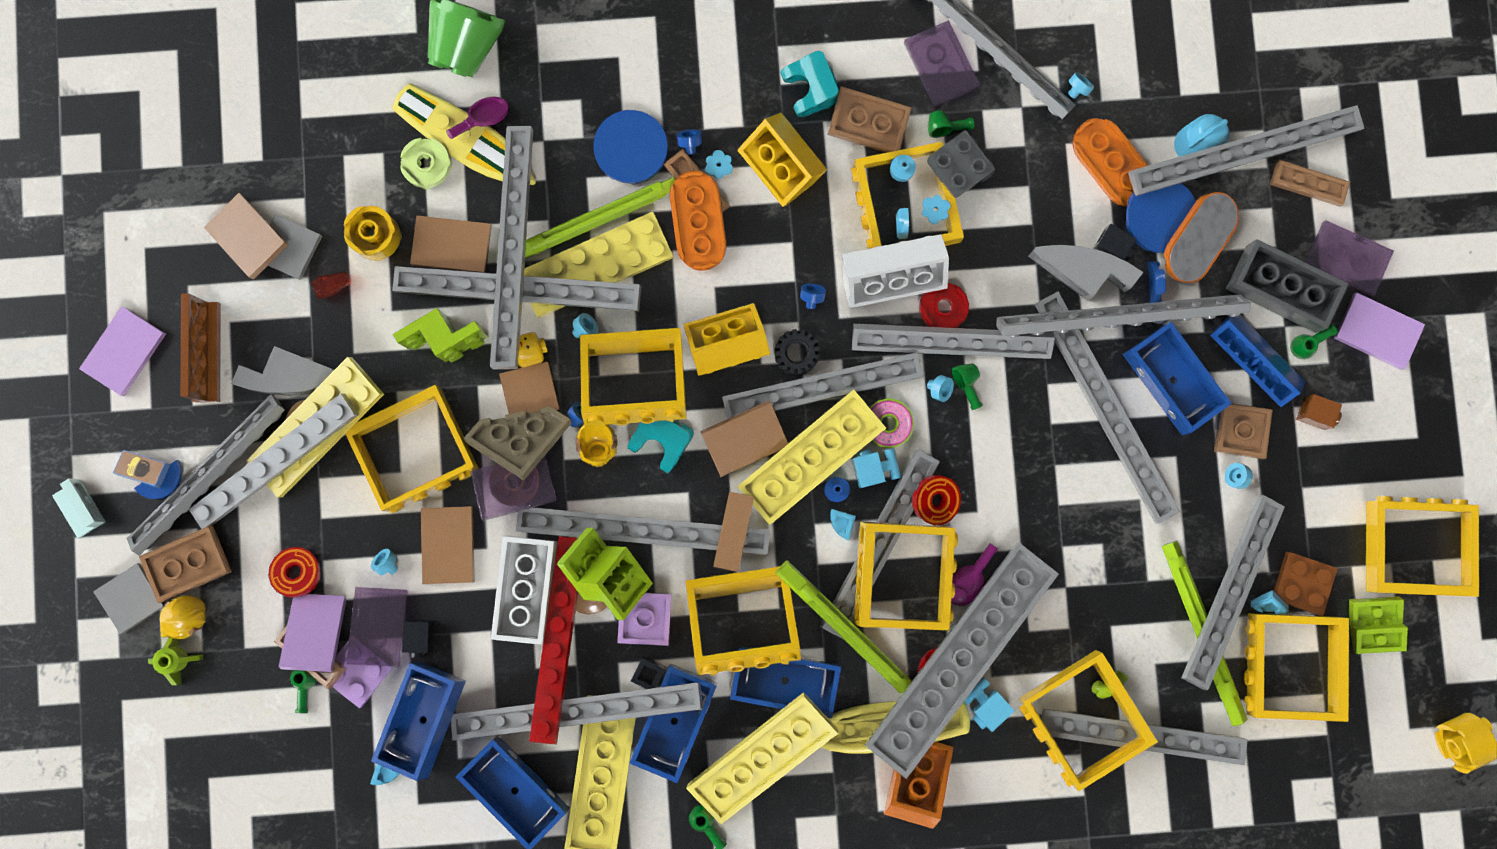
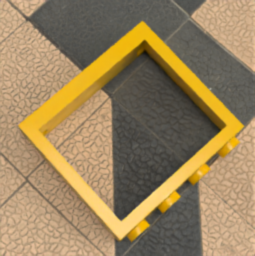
(863, 196)
(632, 343)
(395, 412)
(1376, 546)
(865, 576)
(736, 584)
(1337, 667)
(1110, 762)

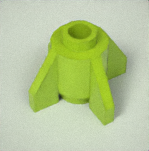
(172, 660)

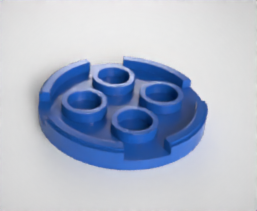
(630, 147)
(1157, 216)

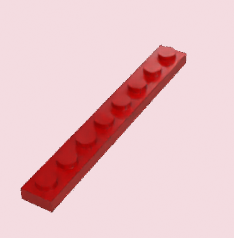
(554, 653)

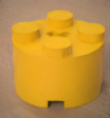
(369, 218)
(1467, 742)

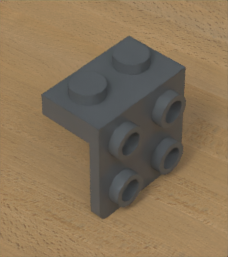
(961, 164)

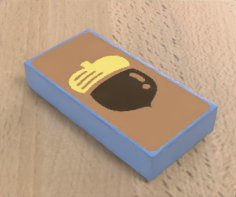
(141, 469)

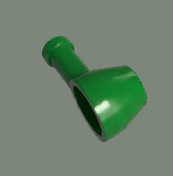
(940, 125)
(1298, 343)
(965, 376)
(302, 689)
(707, 827)

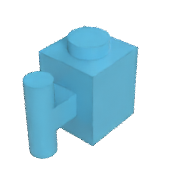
(870, 469)
(990, 709)

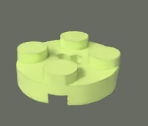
(426, 149)

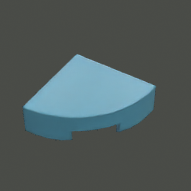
(902, 223)
(842, 523)
(1269, 602)
(383, 775)

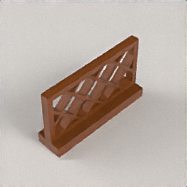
(200, 349)

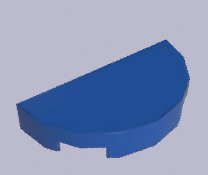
(1157, 281)
(168, 485)

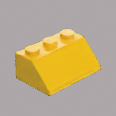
(781, 159)
(726, 339)

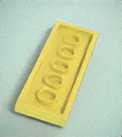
(606, 257)
(345, 379)
(812, 457)
(762, 758)
(600, 785)

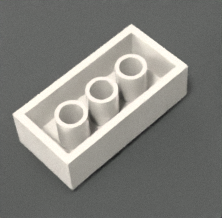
(895, 271)
(523, 589)

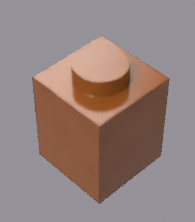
(1319, 412)

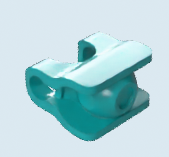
(822, 82)
(672, 435)

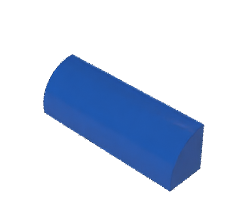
(1258, 359)

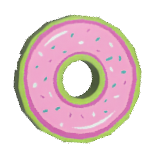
(903, 423)

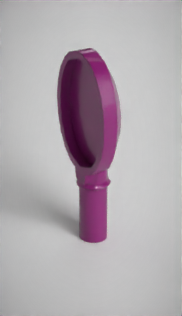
(481, 114)
(970, 579)

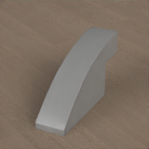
(1085, 268)
(283, 375)

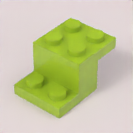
(441, 336)
(605, 573)

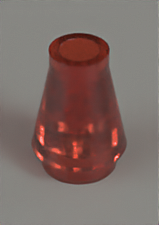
(328, 285)

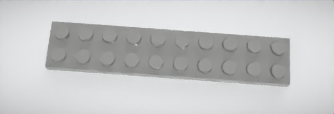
(961, 660)

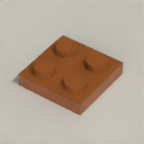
(1305, 583)

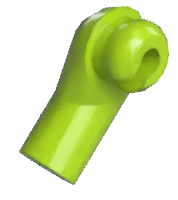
(1102, 690)

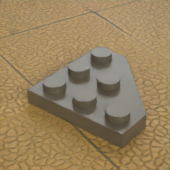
(519, 438)

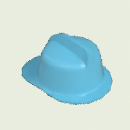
(1201, 134)

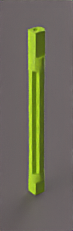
(598, 217)
(1197, 616)
(843, 626)

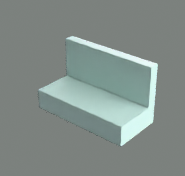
(78, 507)

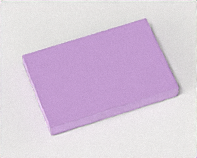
(1379, 331)
(122, 351)
(313, 633)

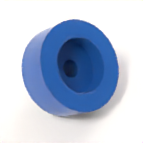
(689, 139)
(812, 294)
(575, 415)
(832, 494)

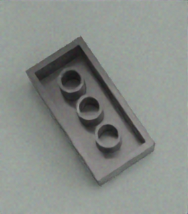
(1287, 286)

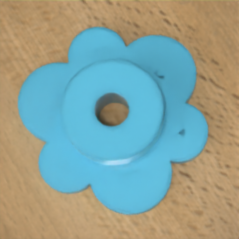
(718, 158)
(941, 205)

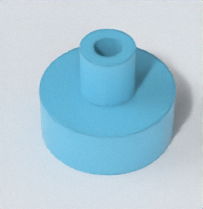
(1079, 84)
(902, 173)
(584, 325)
(941, 388)
(1238, 476)
(384, 562)

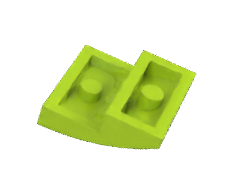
(1377, 625)

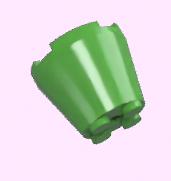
(460, 36)

